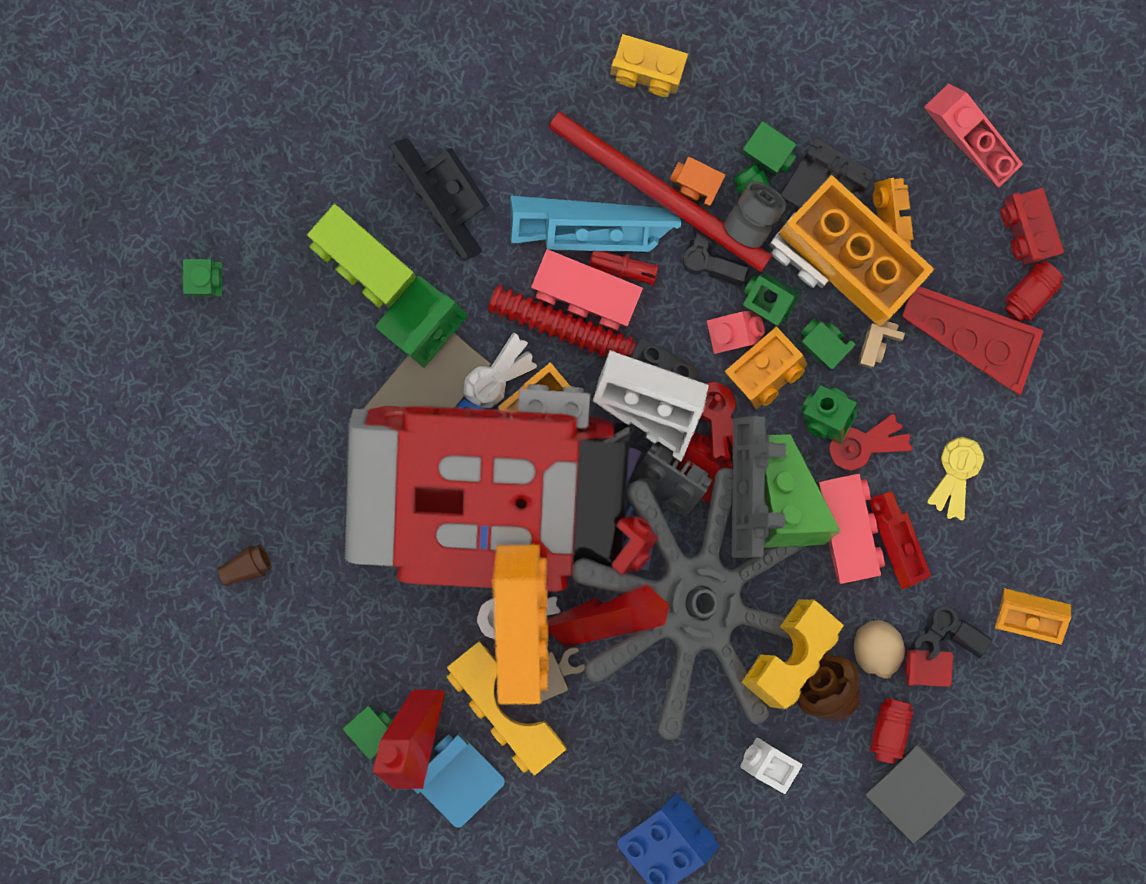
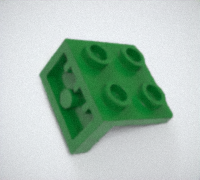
(421, 321)

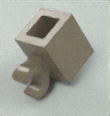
(557, 671)

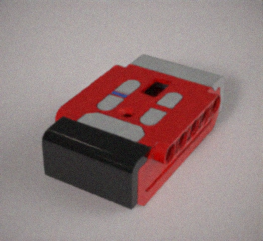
(454, 483)

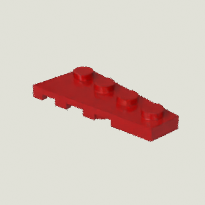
(980, 337)

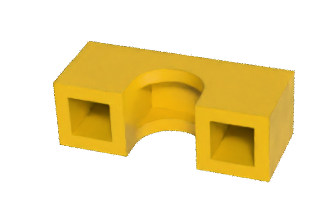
(812, 634)

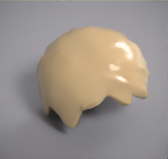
(879, 648)

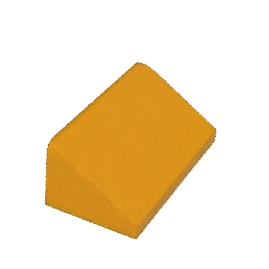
(1033, 616)

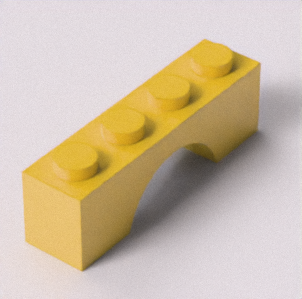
(532, 742)

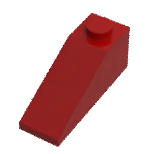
(409, 741)

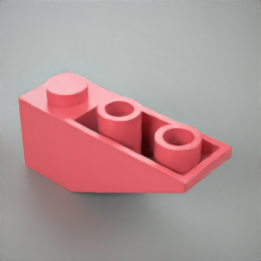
(973, 133)

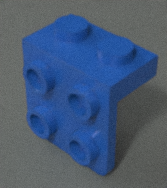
(668, 843)

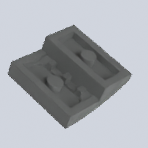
(916, 793)

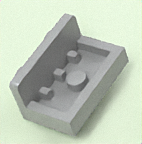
(569, 401)

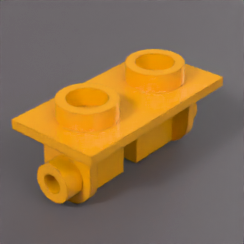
(890, 198)

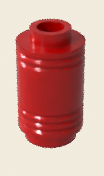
(1033, 292)
(891, 730)

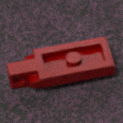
(899, 540)

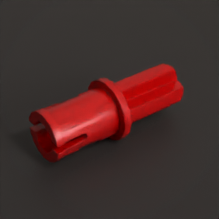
(624, 267)

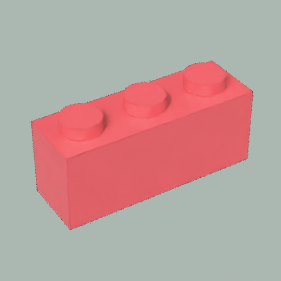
(585, 290)
(854, 546)

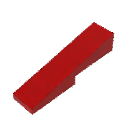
(623, 615)

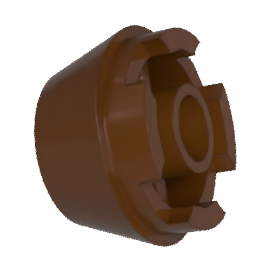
(832, 691)

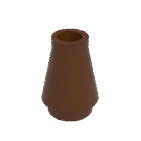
(246, 565)

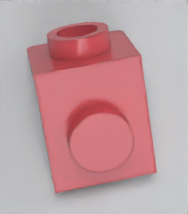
(735, 331)

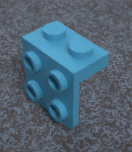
(459, 780)

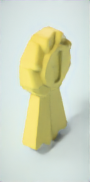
(961, 460)

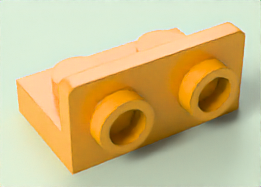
(767, 368)

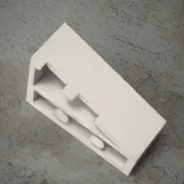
(652, 399)

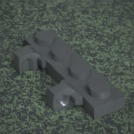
(749, 509)

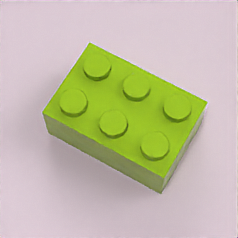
(360, 257)

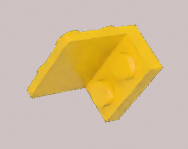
(648, 65)

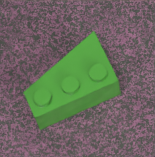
(794, 492)

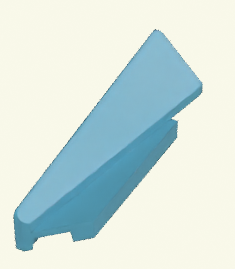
(589, 224)

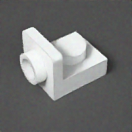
(770, 765)

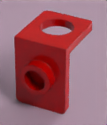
(924, 672)

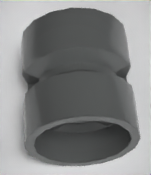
(755, 214)

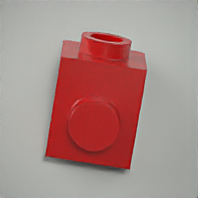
(635, 553)

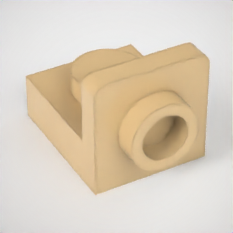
(873, 348)

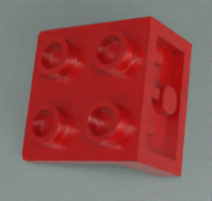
(1031, 226)

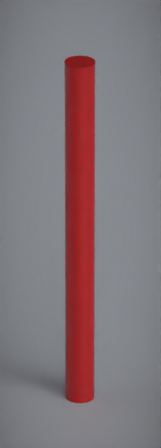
(656, 189)

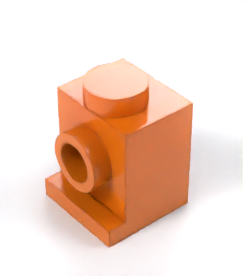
(697, 180)

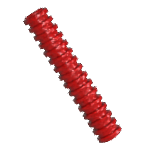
(558, 323)

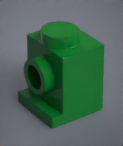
(202, 278)
(756, 300)
(825, 343)

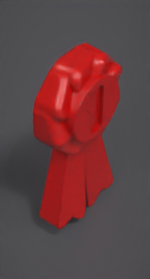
(717, 410)
(858, 446)

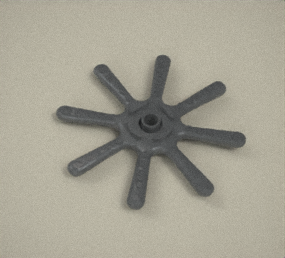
(680, 586)

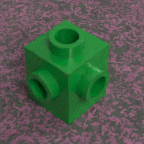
(829, 414)

